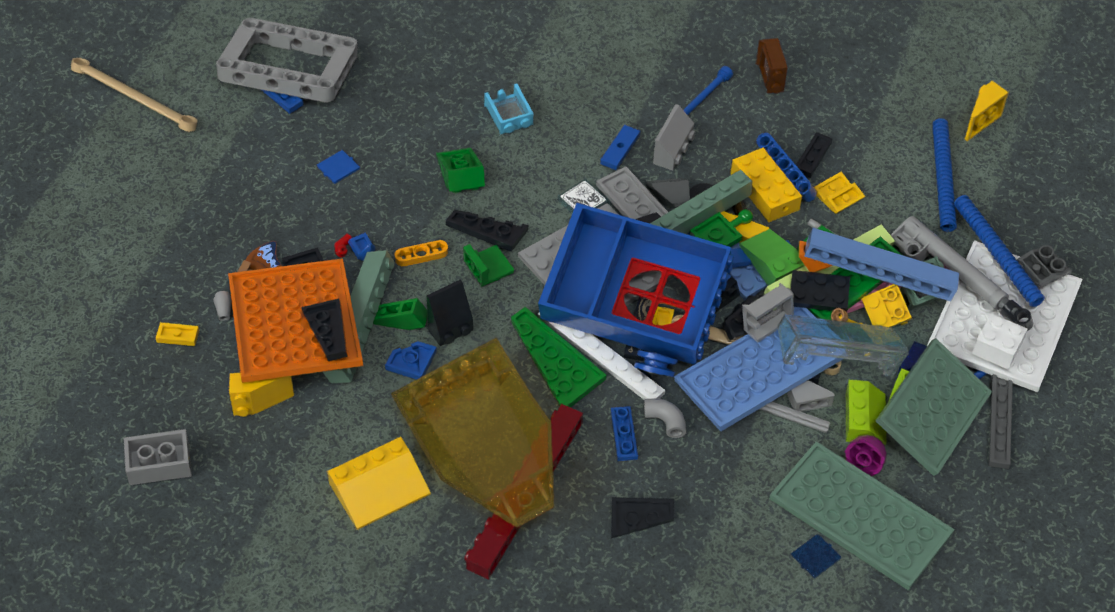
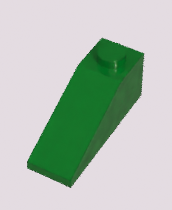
(402, 314)

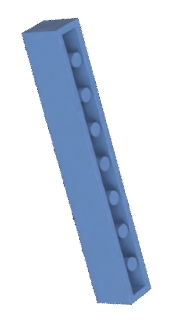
(881, 264)

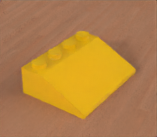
(378, 483)

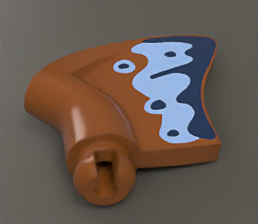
(264, 257)

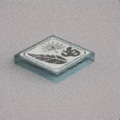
(584, 194)

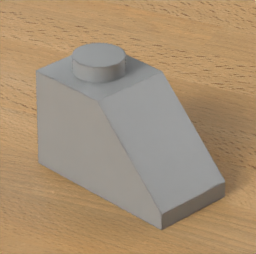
(810, 397)

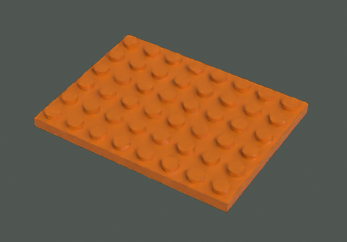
(271, 325)

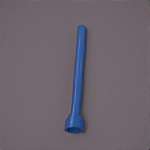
(723, 75)

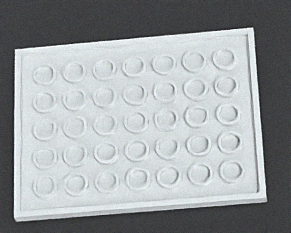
(968, 312)

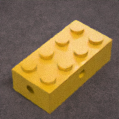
(771, 188)

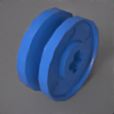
(655, 363)

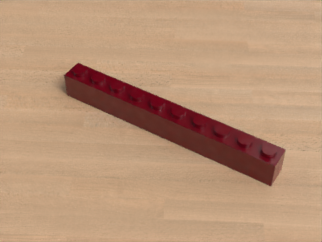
(498, 533)

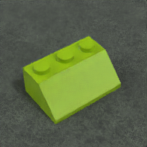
(863, 407)

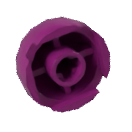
(866, 451)

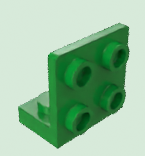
(487, 265)

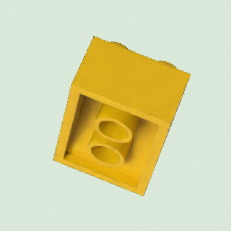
(987, 108)
(258, 395)

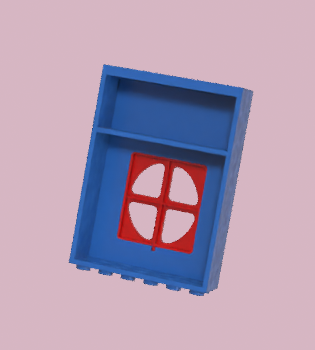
(595, 271)

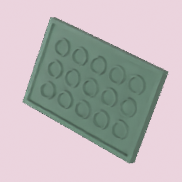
(934, 406)

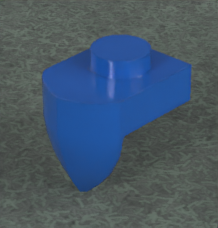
(361, 245)

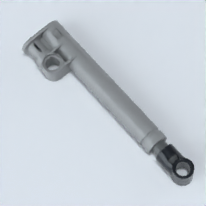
(915, 236)

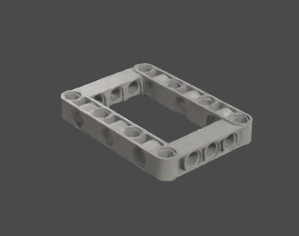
(323, 88)

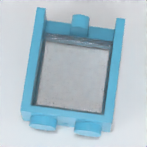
(509, 111)

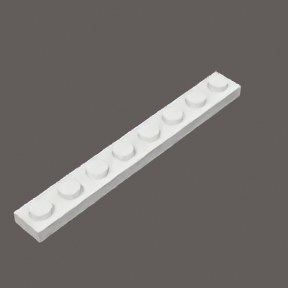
(609, 360)

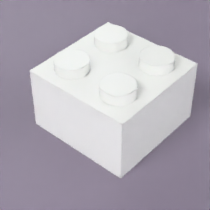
(999, 341)

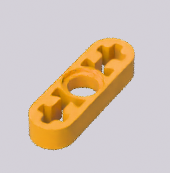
(436, 254)

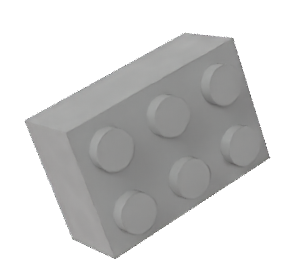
(157, 457)

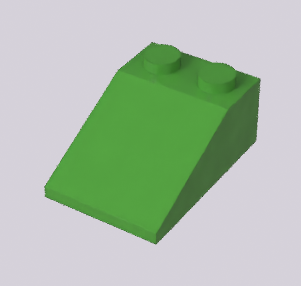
(771, 256)

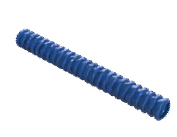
(944, 175)
(999, 251)

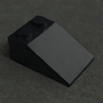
(449, 313)

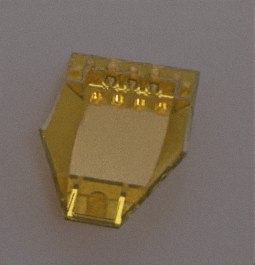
(484, 433)

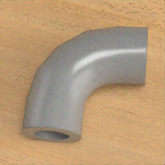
(668, 413)

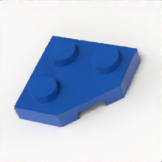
(412, 360)

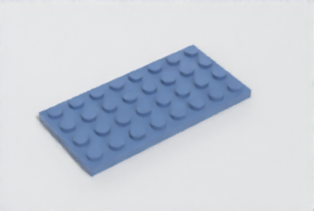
(747, 377)

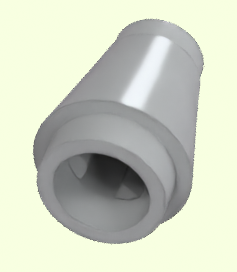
(223, 305)

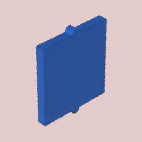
(338, 166)

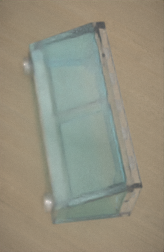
(840, 339)

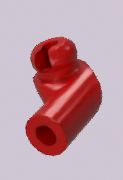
(340, 245)

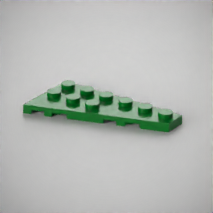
(561, 365)

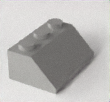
(673, 139)

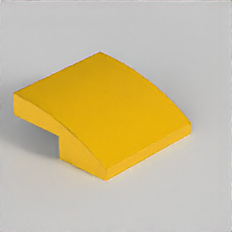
(838, 193)

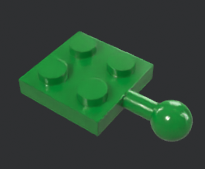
(720, 230)

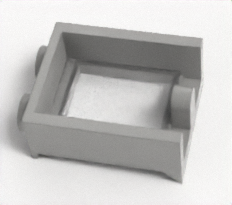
(765, 313)

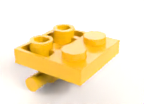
(887, 307)

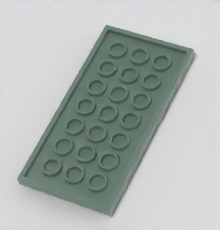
(862, 515)

